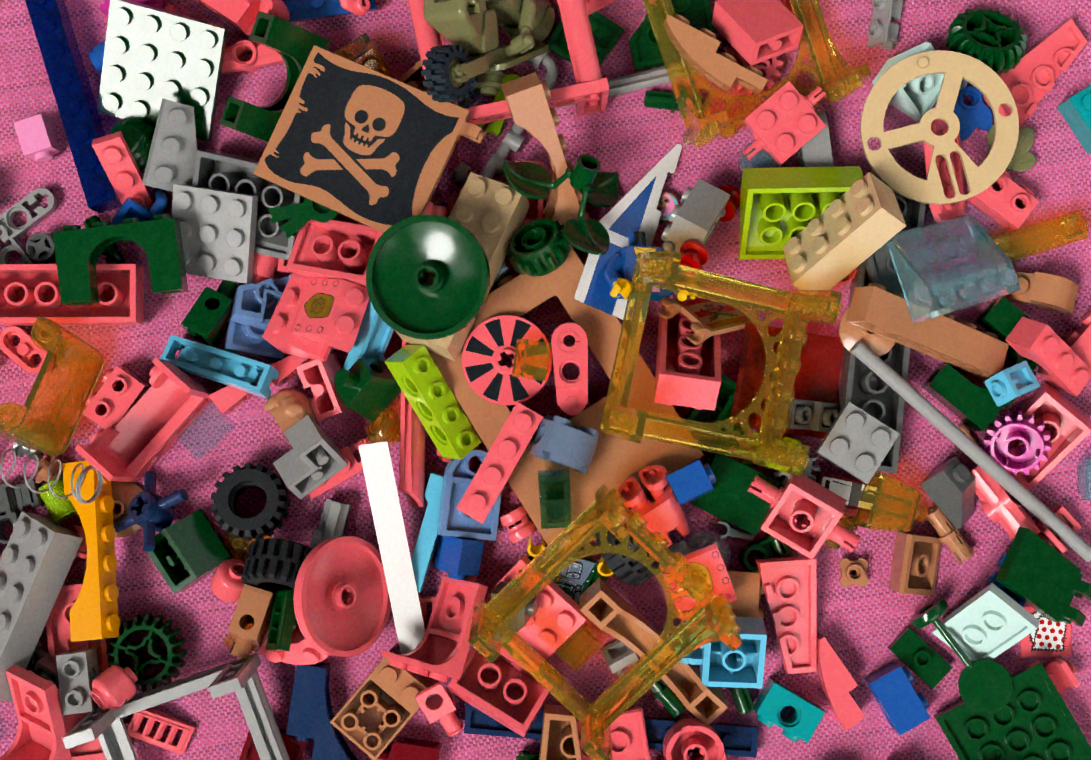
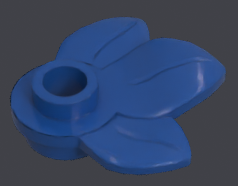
(972, 115)

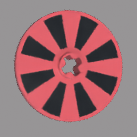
(482, 360)

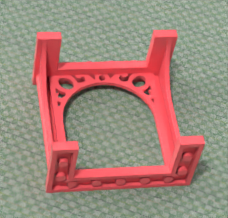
(588, 93)

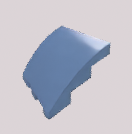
(250, 316)

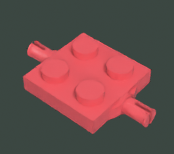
(784, 123)

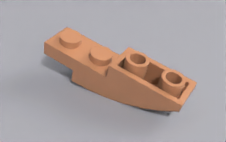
(700, 52)

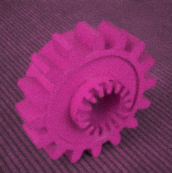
(1018, 428)

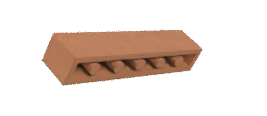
(938, 337)

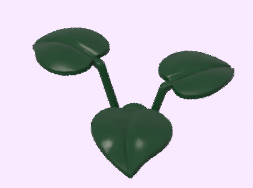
(595, 186)

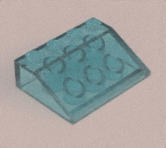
(950, 267)

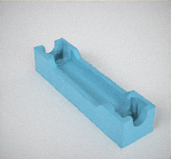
(371, 338)
(221, 366)
(428, 532)

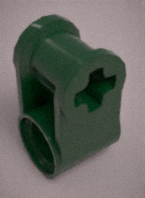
(768, 548)

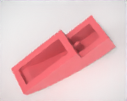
(837, 684)

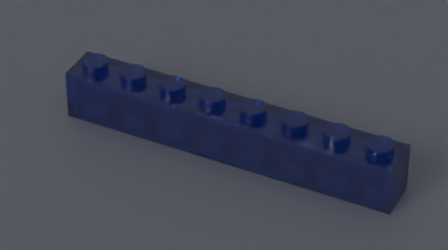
(73, 98)

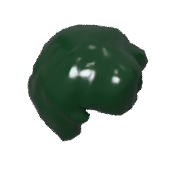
(138, 137)

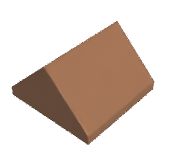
(915, 564)

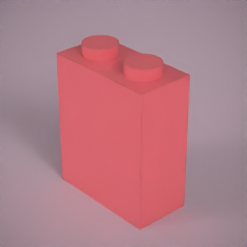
(757, 28)

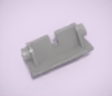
(881, 28)

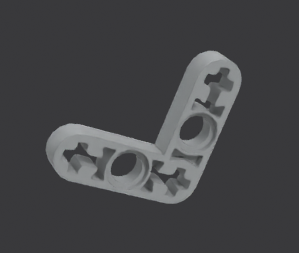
(12, 233)

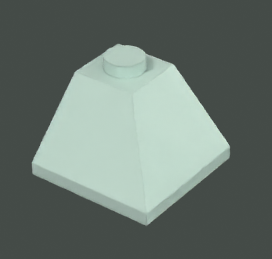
(919, 94)

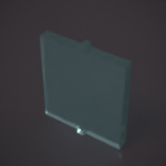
(205, 432)

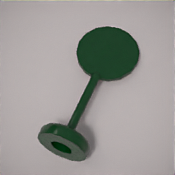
(982, 683)

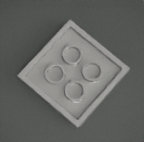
(216, 231)

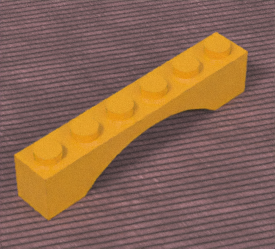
(96, 608)

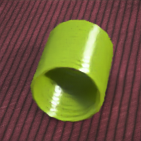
(58, 507)

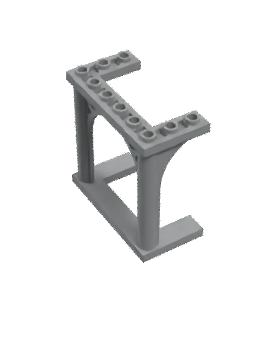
(235, 676)

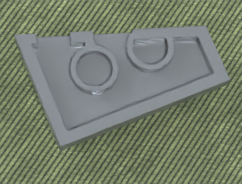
(172, 147)

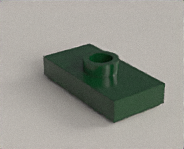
(282, 622)
(919, 657)

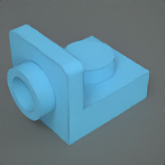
(1011, 383)

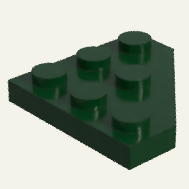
(643, 43)

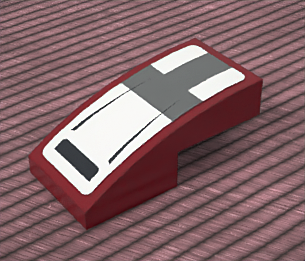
(846, 488)

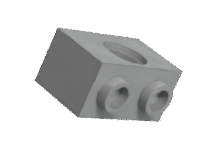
(75, 675)

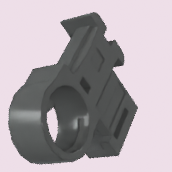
(16, 500)

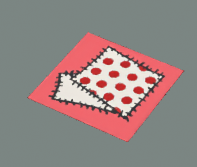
(1048, 640)

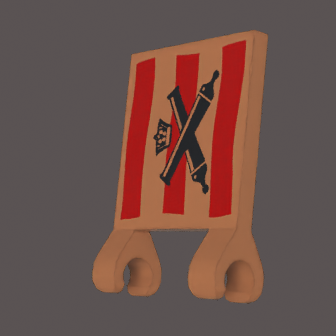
(707, 316)

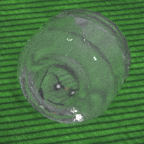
(705, 538)

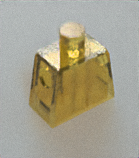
(889, 505)

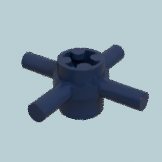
(150, 511)

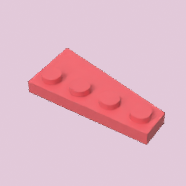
(1041, 68)
(792, 604)

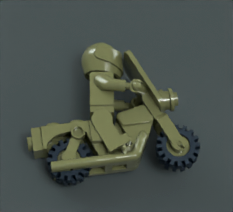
(475, 41)

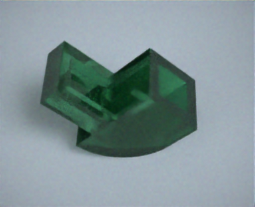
(554, 498)

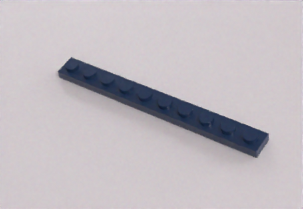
(736, 738)

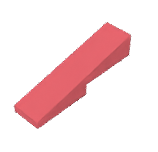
(230, 398)

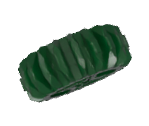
(989, 38)
(159, 655)

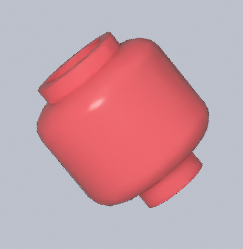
(227, 580)
(114, 687)

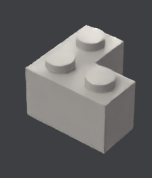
(311, 459)

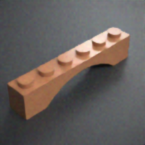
(530, 110)
(624, 623)

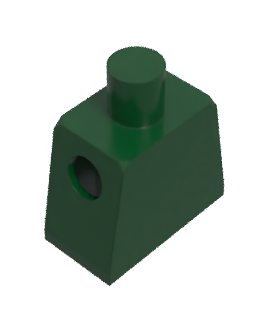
(367, 387)

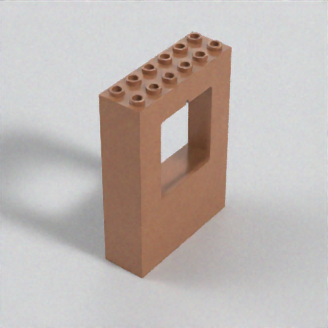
(614, 457)

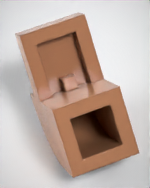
(1045, 291)

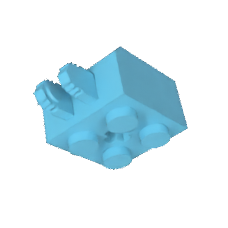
(735, 669)

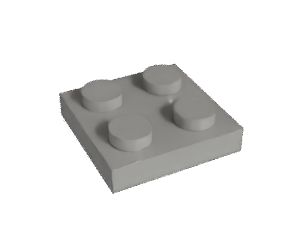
(857, 442)

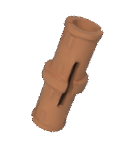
(949, 534)

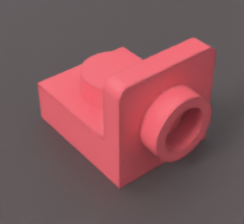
(1061, 673)

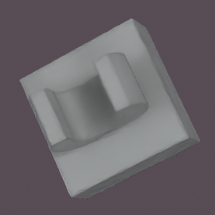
(618, 656)

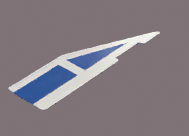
(632, 213)

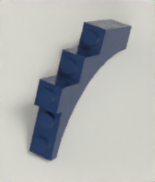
(312, 713)

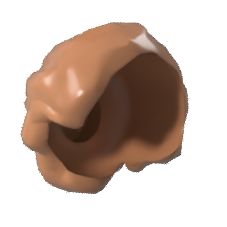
(288, 407)

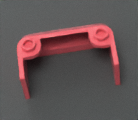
(148, 427)

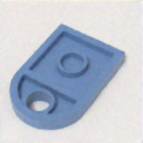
(454, 522)

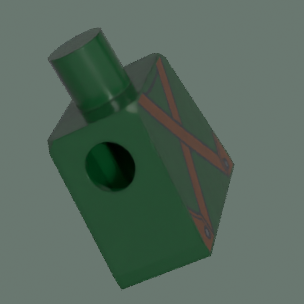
(208, 324)

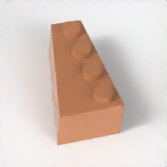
(559, 734)

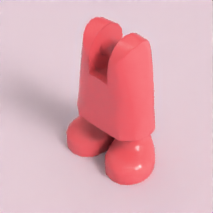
(665, 512)

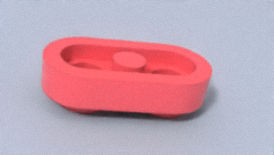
(24, 352)

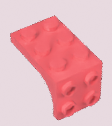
(447, 633)
(38, 718)

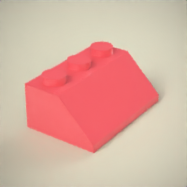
(283, 320)

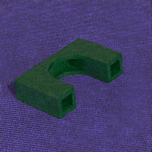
(294, 47)
(79, 251)
(959, 395)

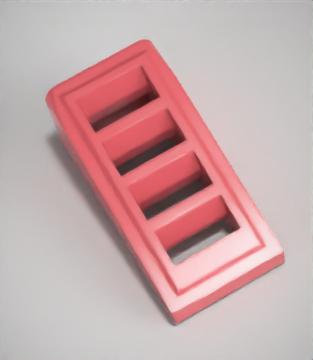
(135, 731)

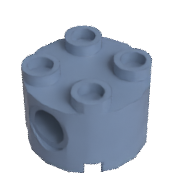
(565, 444)

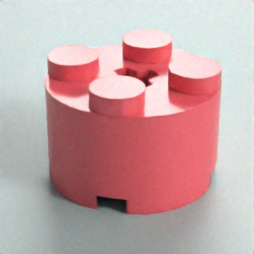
(689, 734)

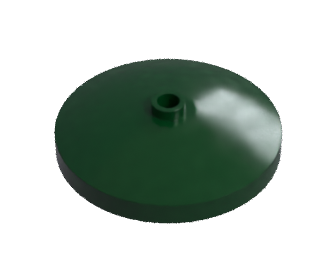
(400, 272)

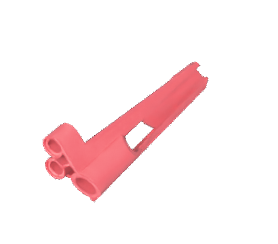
(412, 431)

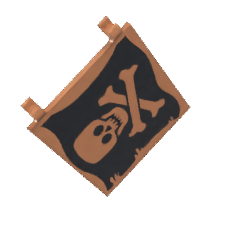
(362, 141)

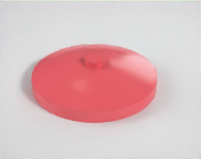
(342, 596)

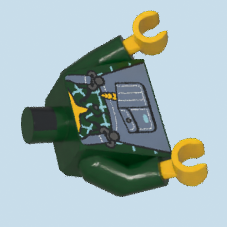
(576, 576)

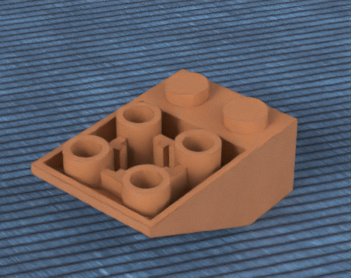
(380, 707)

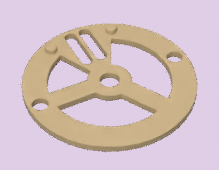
(955, 68)

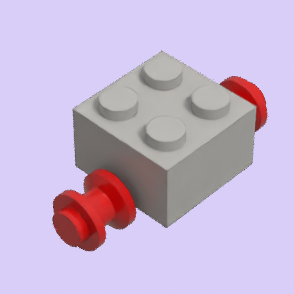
(698, 218)

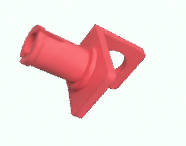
(440, 708)

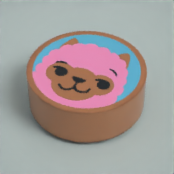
(666, 205)

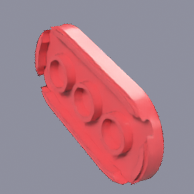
(946, 211)

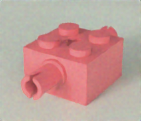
(808, 531)

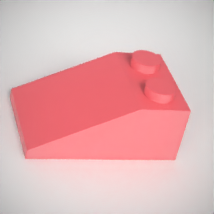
(333, 250)
(1065, 423)

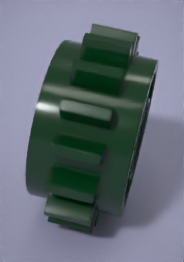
(538, 247)

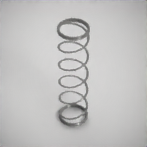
(78, 483)

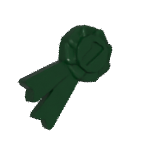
(300, 215)

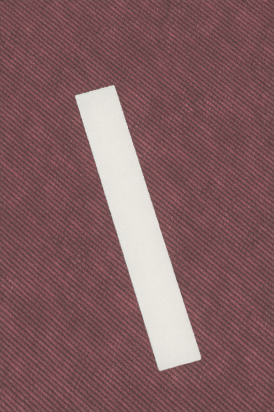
(393, 544)

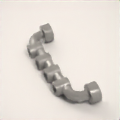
(513, 139)

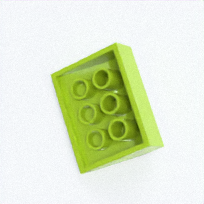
(783, 202)

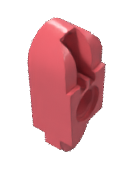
(570, 394)

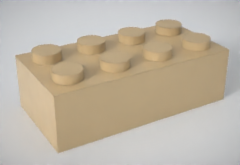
(844, 235)

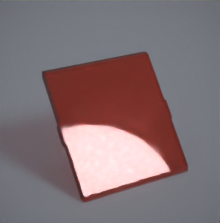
(815, 381)

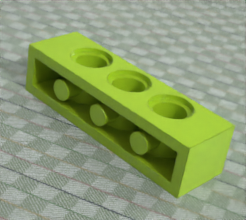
(433, 401)

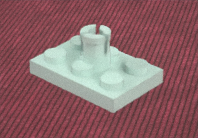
(988, 624)

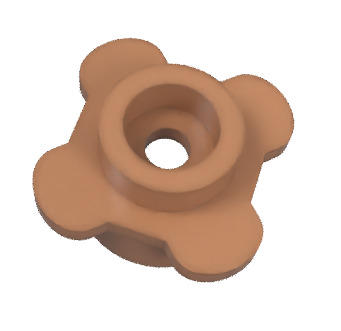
(43, 468)
(847, 566)

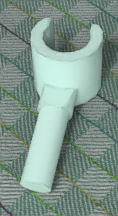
(735, 533)

